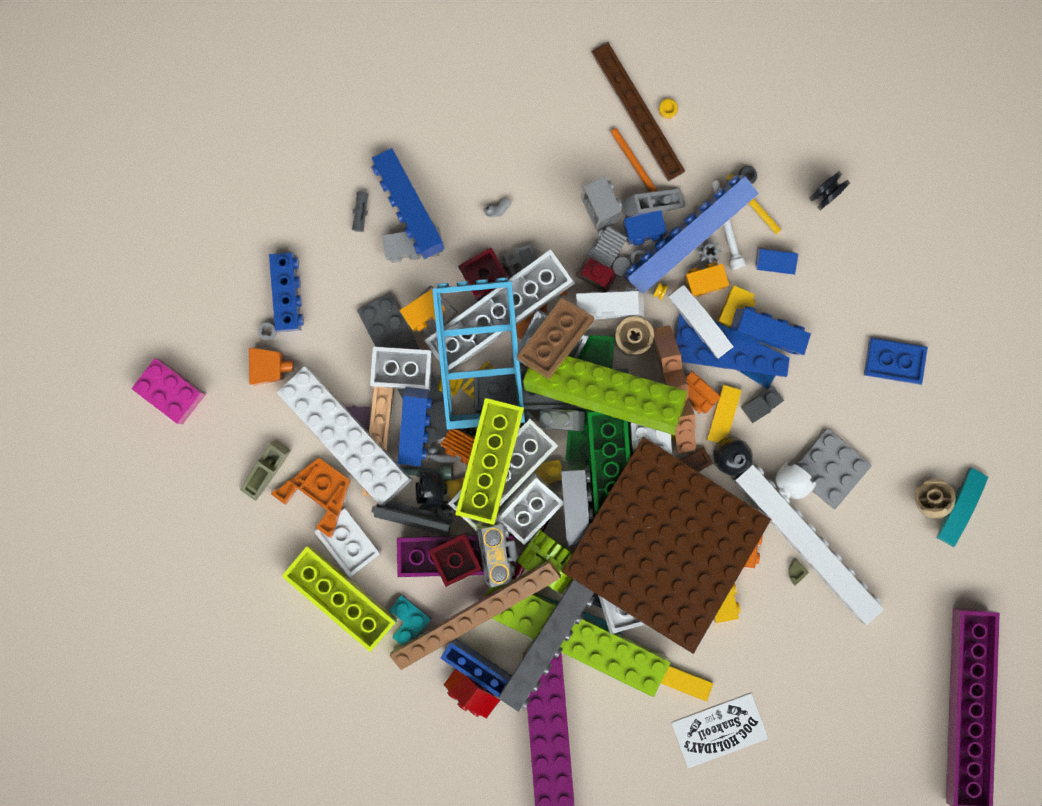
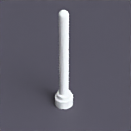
(736, 259)

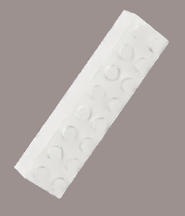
(531, 291)
(344, 436)

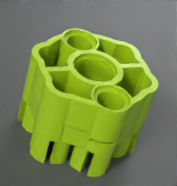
(540, 550)

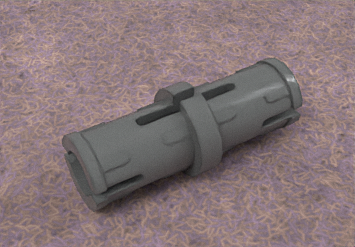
(360, 211)

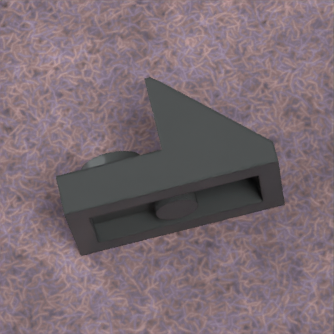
(762, 404)

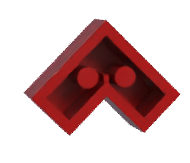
(470, 695)

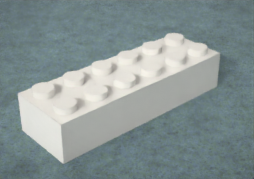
(529, 453)

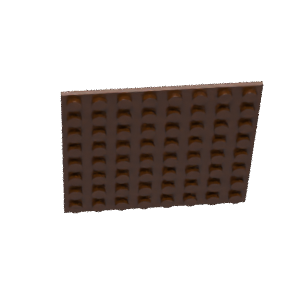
(667, 545)

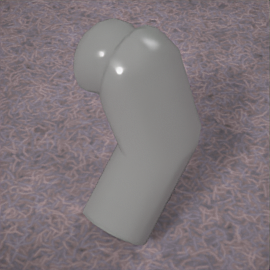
(497, 210)
(441, 458)

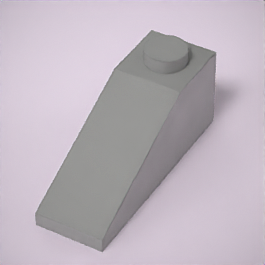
(653, 201)

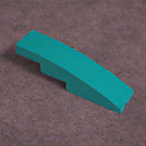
(965, 504)

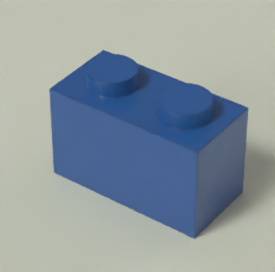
(644, 228)

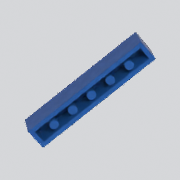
(407, 203)

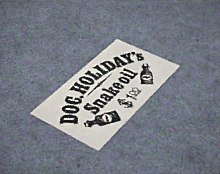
(719, 730)

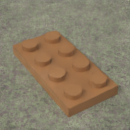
(555, 338)

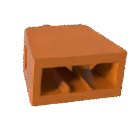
(267, 366)

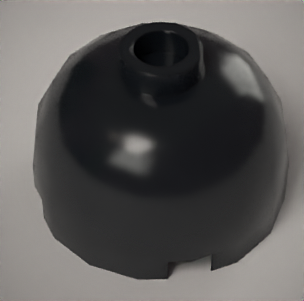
(732, 456)
(429, 489)

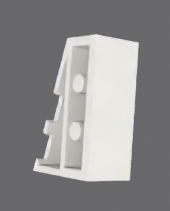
(612, 303)

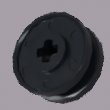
(829, 190)

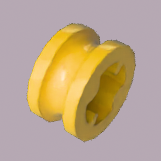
(660, 291)

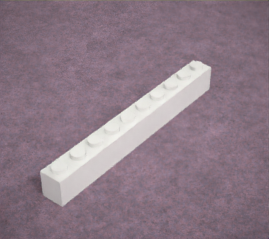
(809, 545)

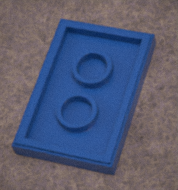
(895, 361)

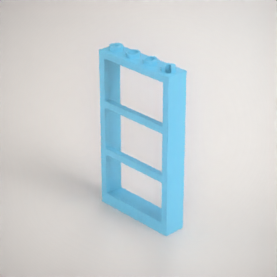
(472, 420)

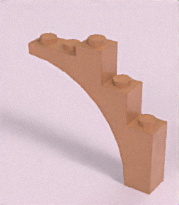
(672, 373)

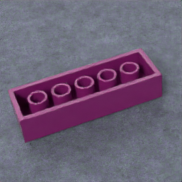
(416, 561)

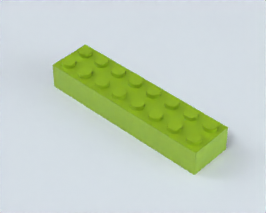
(612, 394)

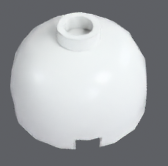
(794, 482)

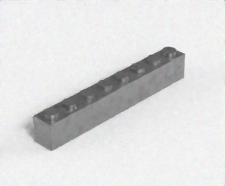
(546, 646)

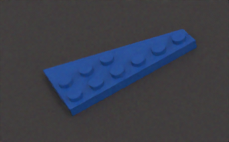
(744, 356)

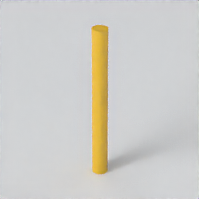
(762, 213)

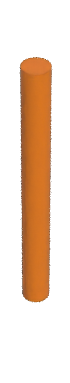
(633, 160)

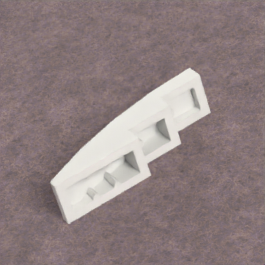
(700, 321)

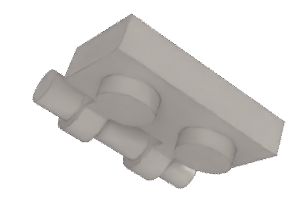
(524, 256)

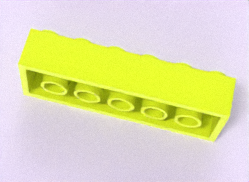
(489, 461)
(339, 598)

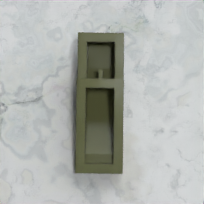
(265, 469)

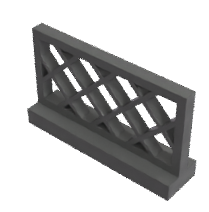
(412, 517)

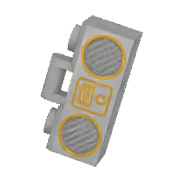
(493, 553)

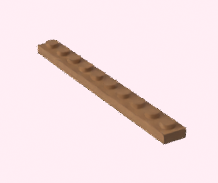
(475, 614)

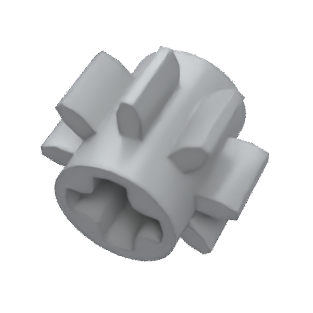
(704, 250)

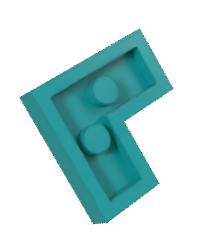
(413, 618)

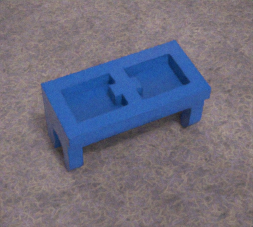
(776, 261)

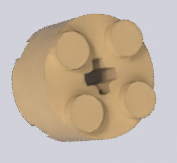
(637, 326)

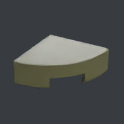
(796, 572)

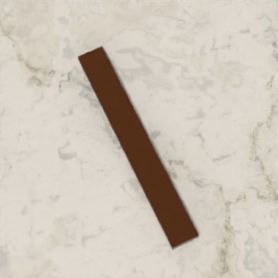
(638, 112)

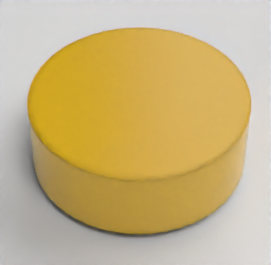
(668, 108)

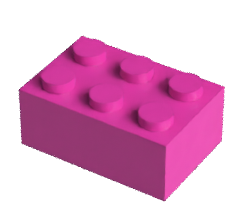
(168, 391)

